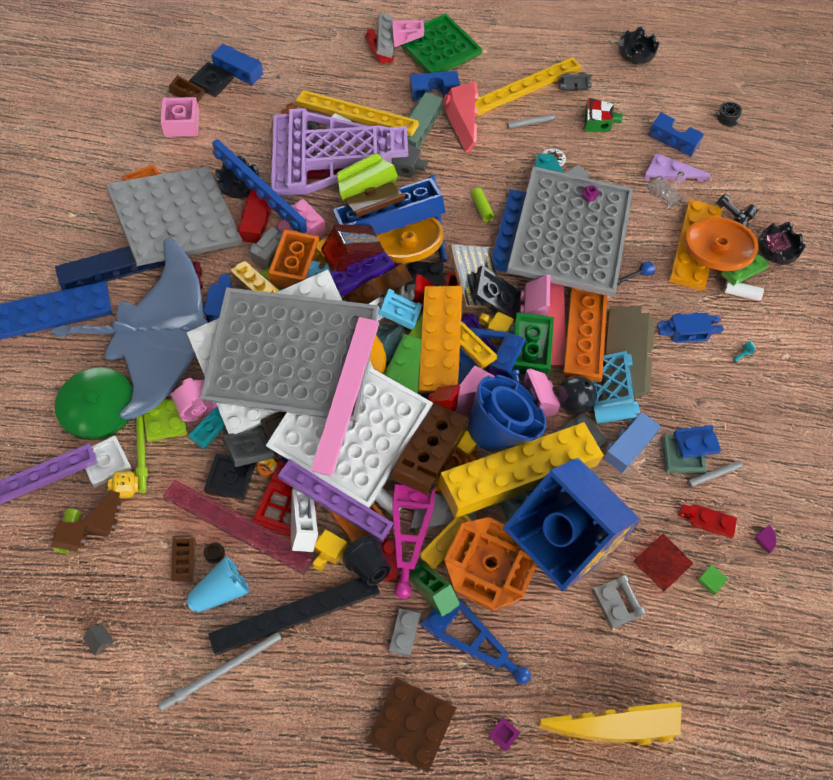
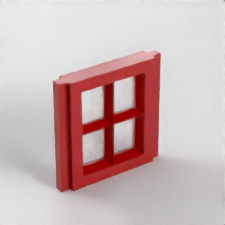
(275, 508)

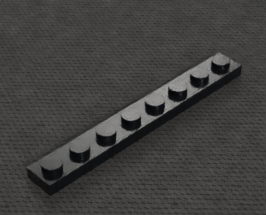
(291, 615)

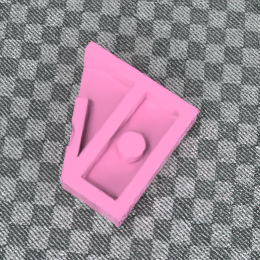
(406, 31)

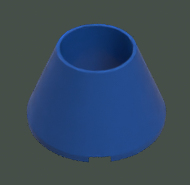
(504, 415)

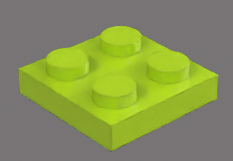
(164, 422)

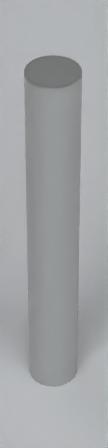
(530, 121)
(714, 474)

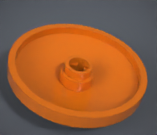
(721, 244)

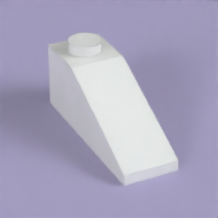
(303, 522)

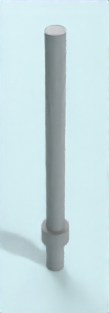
(181, 693)

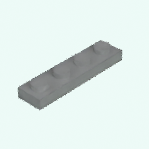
(384, 35)

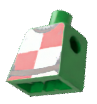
(600, 116)

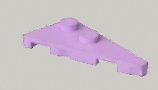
(669, 168)

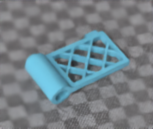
(616, 407)

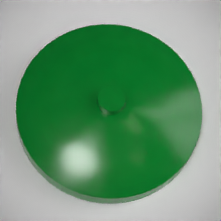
(91, 403)

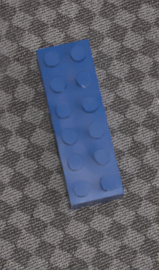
(420, 203)

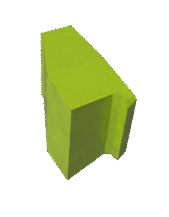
(365, 174)

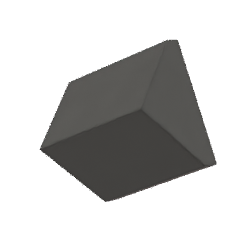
(98, 639)

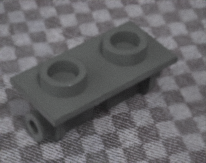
(568, 80)

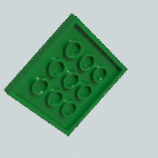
(442, 46)

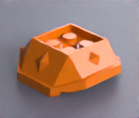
(472, 579)

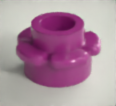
(590, 193)

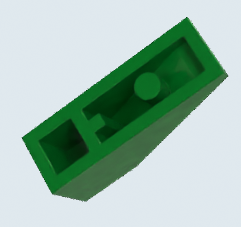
(434, 589)

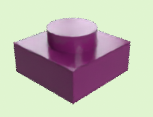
(504, 734)

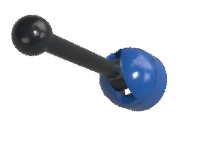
(646, 268)

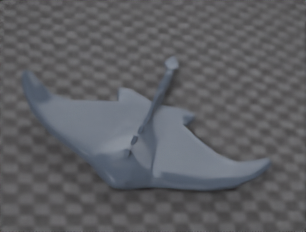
(155, 332)

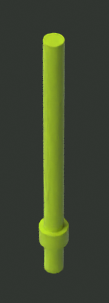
(141, 470)

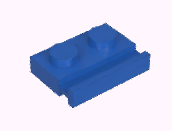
(697, 441)

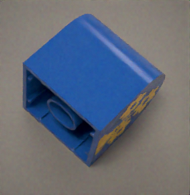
(571, 523)

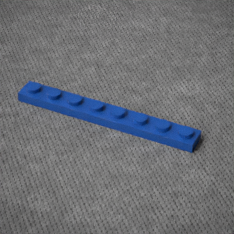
(262, 190)

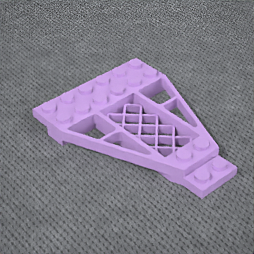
(293, 160)

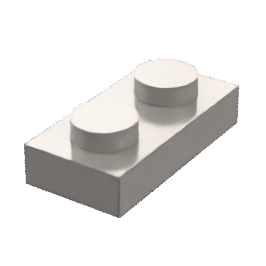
(404, 632)

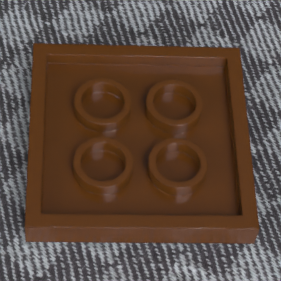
(411, 725)

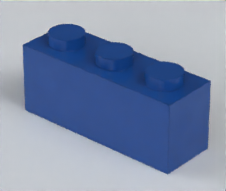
(241, 65)

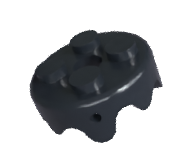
(636, 40)
(227, 184)
(786, 256)

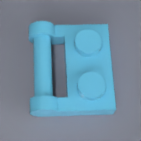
(400, 309)

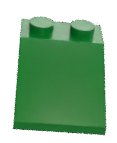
(538, 342)

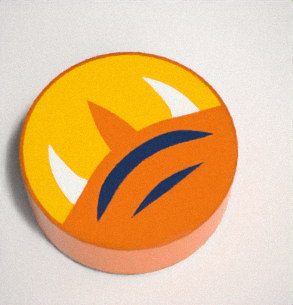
(266, 468)

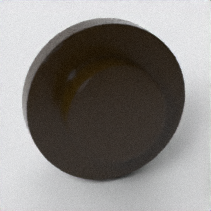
(214, 553)

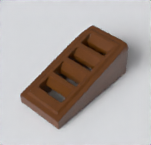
(174, 88)
(183, 540)

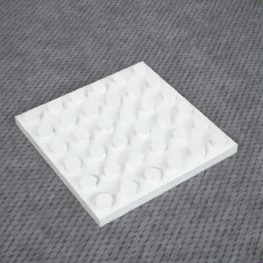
(370, 446)

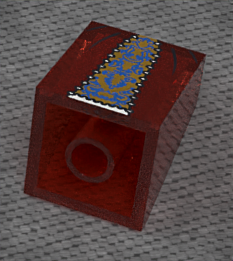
(350, 245)

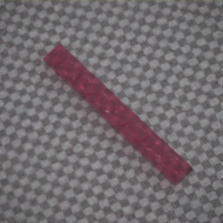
(238, 526)

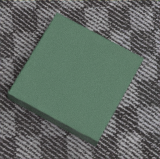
(673, 460)

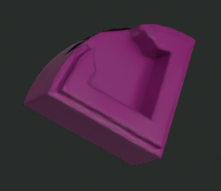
(767, 539)

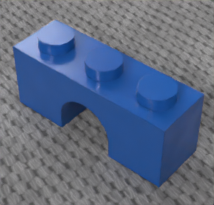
(425, 82)
(685, 142)

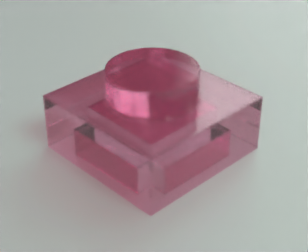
(778, 242)

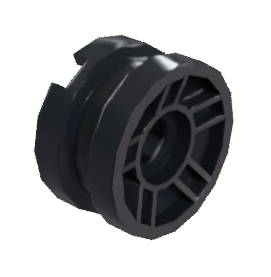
(729, 114)

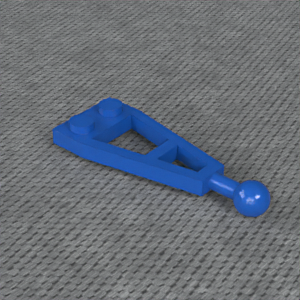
(508, 351)
(436, 625)

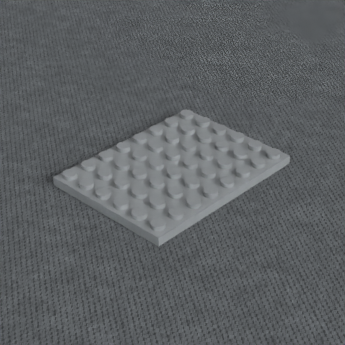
(569, 236)
(282, 352)

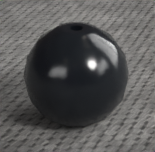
(577, 394)

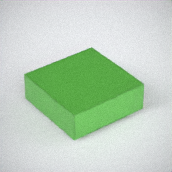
(712, 580)

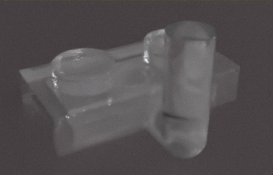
(665, 192)

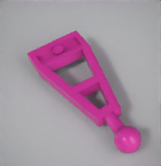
(409, 498)

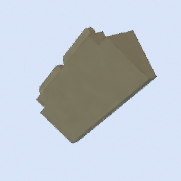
(634, 333)

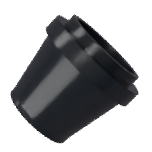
(367, 560)

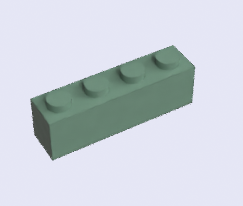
(426, 113)

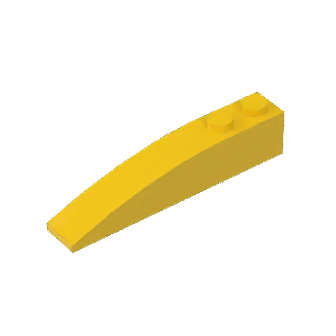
(631, 725)

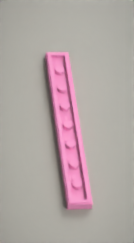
(345, 397)

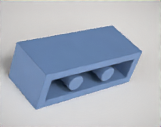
(631, 442)

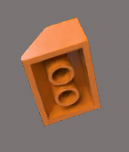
(292, 258)

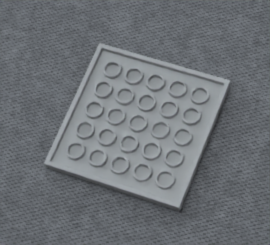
(173, 206)

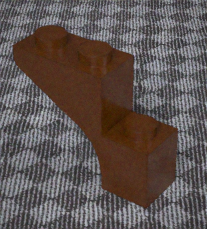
(378, 286)
(99, 522)

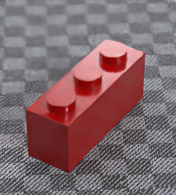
(254, 219)

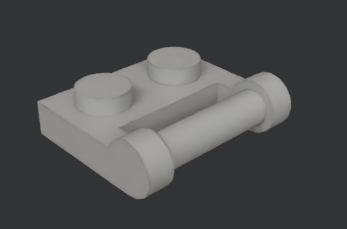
(612, 604)

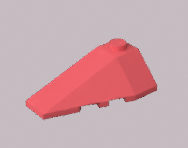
(461, 112)

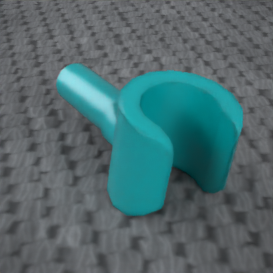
(749, 348)

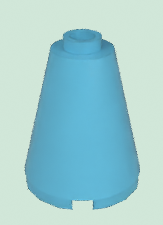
(218, 587)

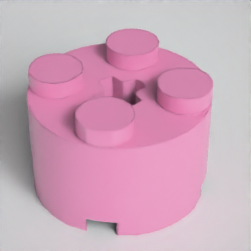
(188, 400)

